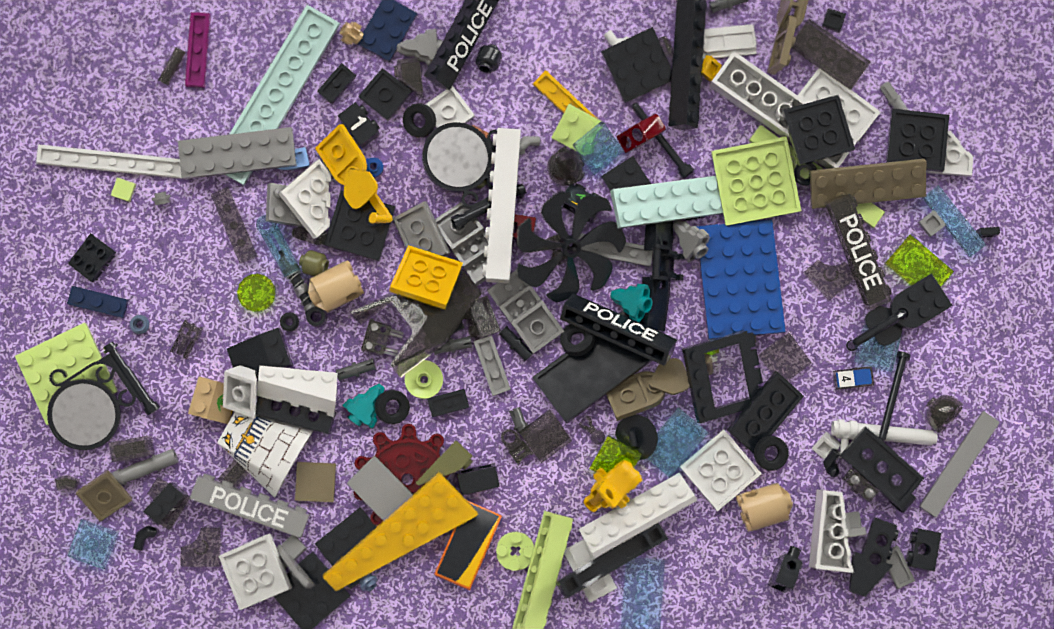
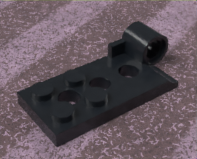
(900, 495)

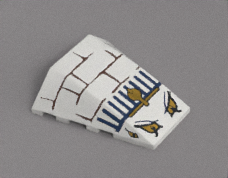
(264, 447)

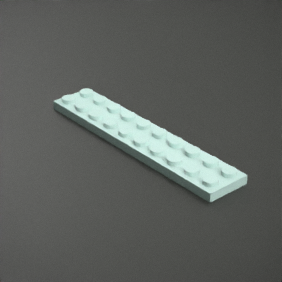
(286, 76)

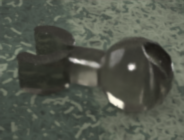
(595, 434)

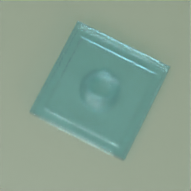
(877, 355)
(93, 544)

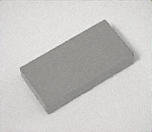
(900, 571)

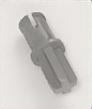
(892, 96)

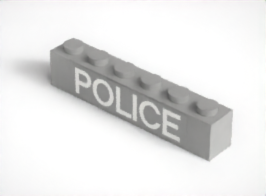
(250, 506)

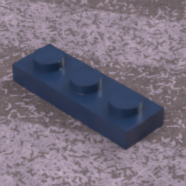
(97, 302)

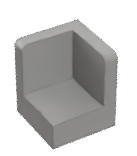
(853, 524)

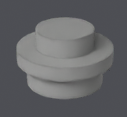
(161, 198)

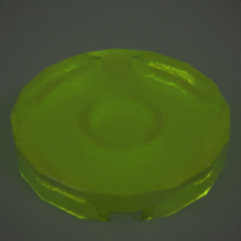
(256, 292)

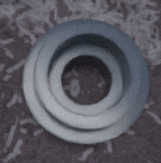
(133, 324)
(368, 582)

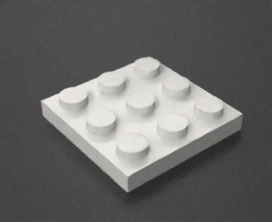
(720, 470)
(255, 571)

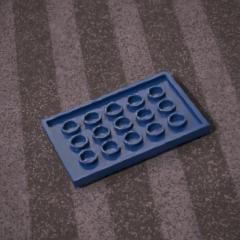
(741, 280)

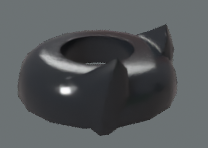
(805, 182)

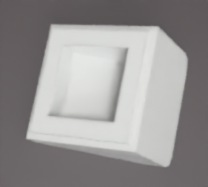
(825, 445)

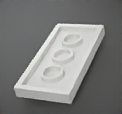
(857, 110)

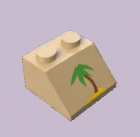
(208, 401)

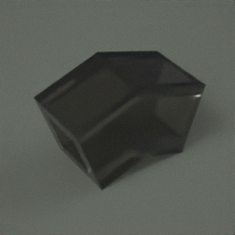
(67, 482)

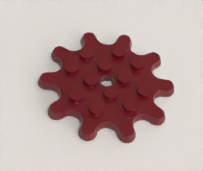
(404, 457)

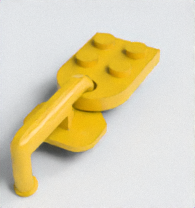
(350, 169)

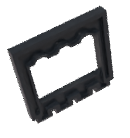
(699, 378)

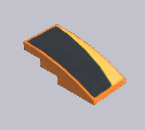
(467, 548)

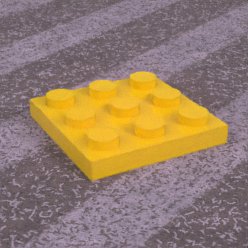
(426, 277)

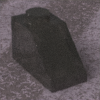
(410, 75)

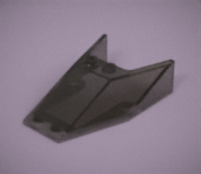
(429, 323)

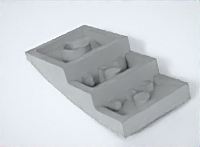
(466, 243)
(526, 312)

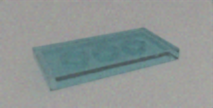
(642, 594)

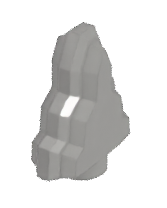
(421, 46)
(691, 240)

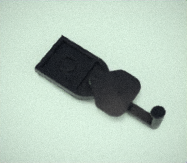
(917, 304)

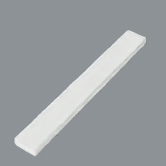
(108, 161)

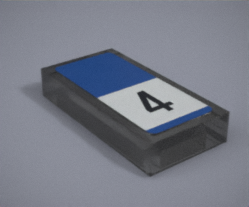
(853, 378)

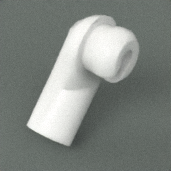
(612, 39)

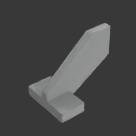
(288, 553)

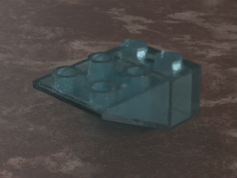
(676, 442)

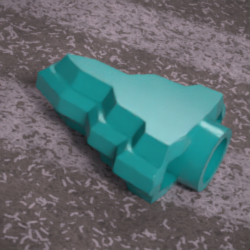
(634, 300)
(363, 407)

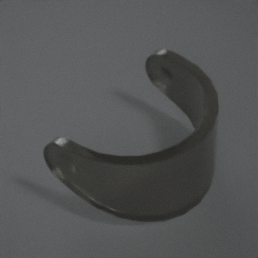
(302, 234)

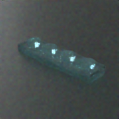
(954, 221)

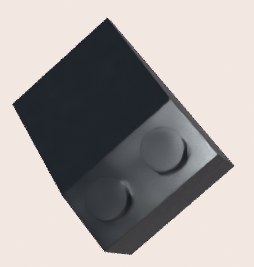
(261, 350)

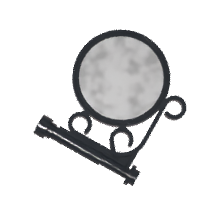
(458, 161)
(87, 411)

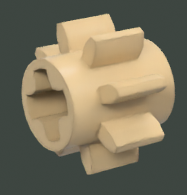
(351, 33)

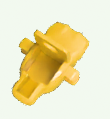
(612, 486)

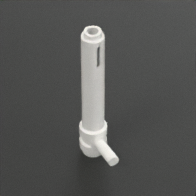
(850, 430)

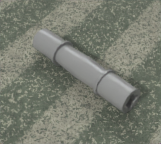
(146, 467)

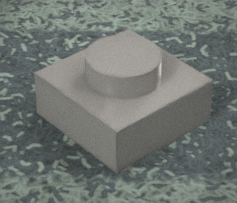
(932, 223)

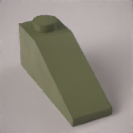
(449, 462)

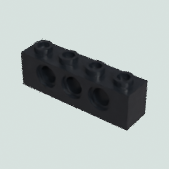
(323, 424)

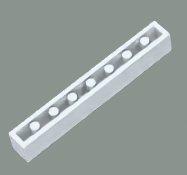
(503, 205)

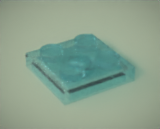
(598, 147)

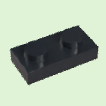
(336, 83)
(448, 403)

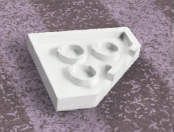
(958, 160)
(310, 198)

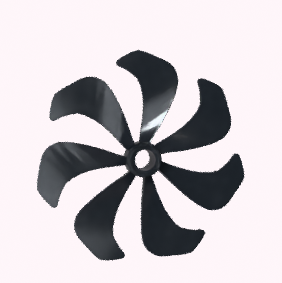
(552, 214)

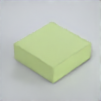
(123, 189)

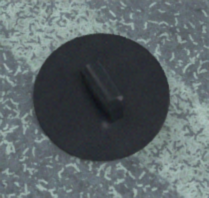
(638, 434)

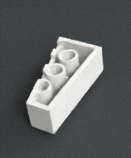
(299, 387)
(830, 534)

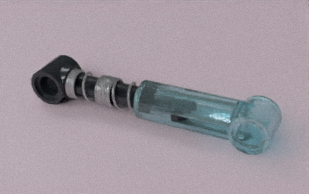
(290, 269)

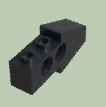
(865, 574)

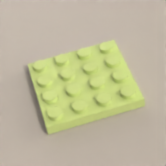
(756, 181)
(66, 351)

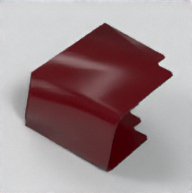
(649, 127)

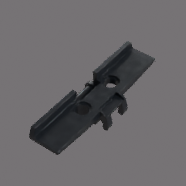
(662, 272)

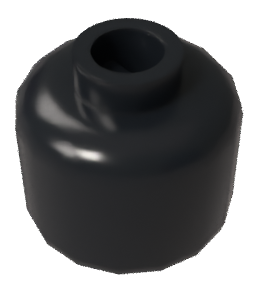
(488, 58)

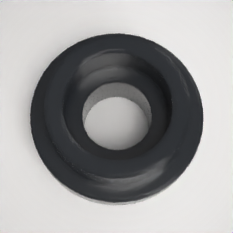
(289, 315)

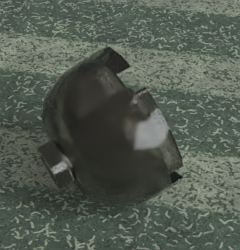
(565, 167)
(942, 411)

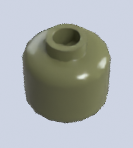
(313, 263)

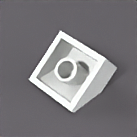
(240, 390)

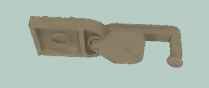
(785, 35)
(635, 393)

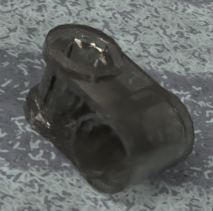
(516, 447)

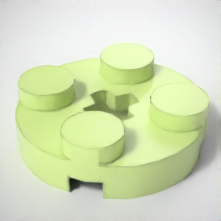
(504, 549)

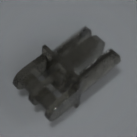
(181, 345)

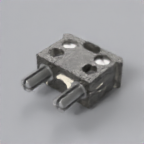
(375, 337)
(860, 485)

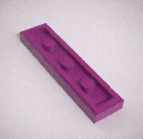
(197, 50)

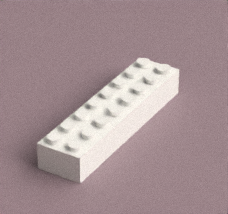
(762, 98)

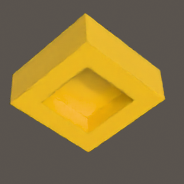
(710, 67)

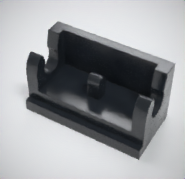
(478, 479)

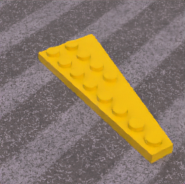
(420, 519)

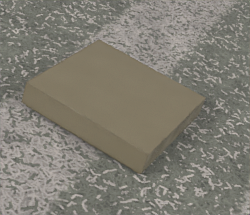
(315, 482)
(104, 495)

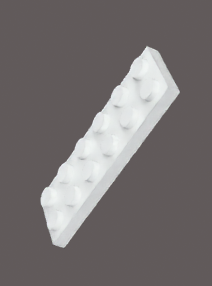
(638, 515)

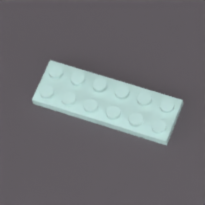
(666, 201)

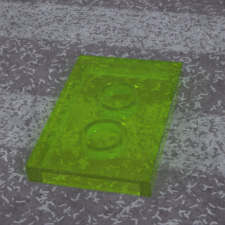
(914, 262)

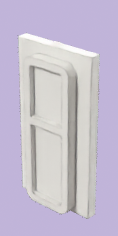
(725, 40)
(579, 555)

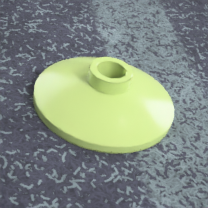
(428, 389)

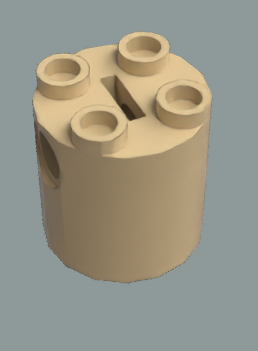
(334, 287)
(764, 506)

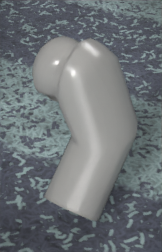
(528, 141)

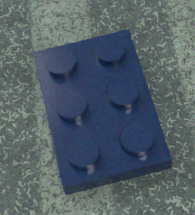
(387, 28)

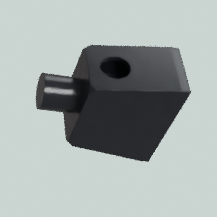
(783, 577)

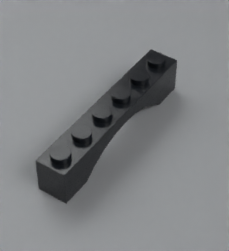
(611, 560)

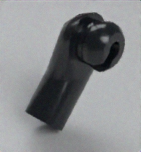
(830, 463)
(142, 535)

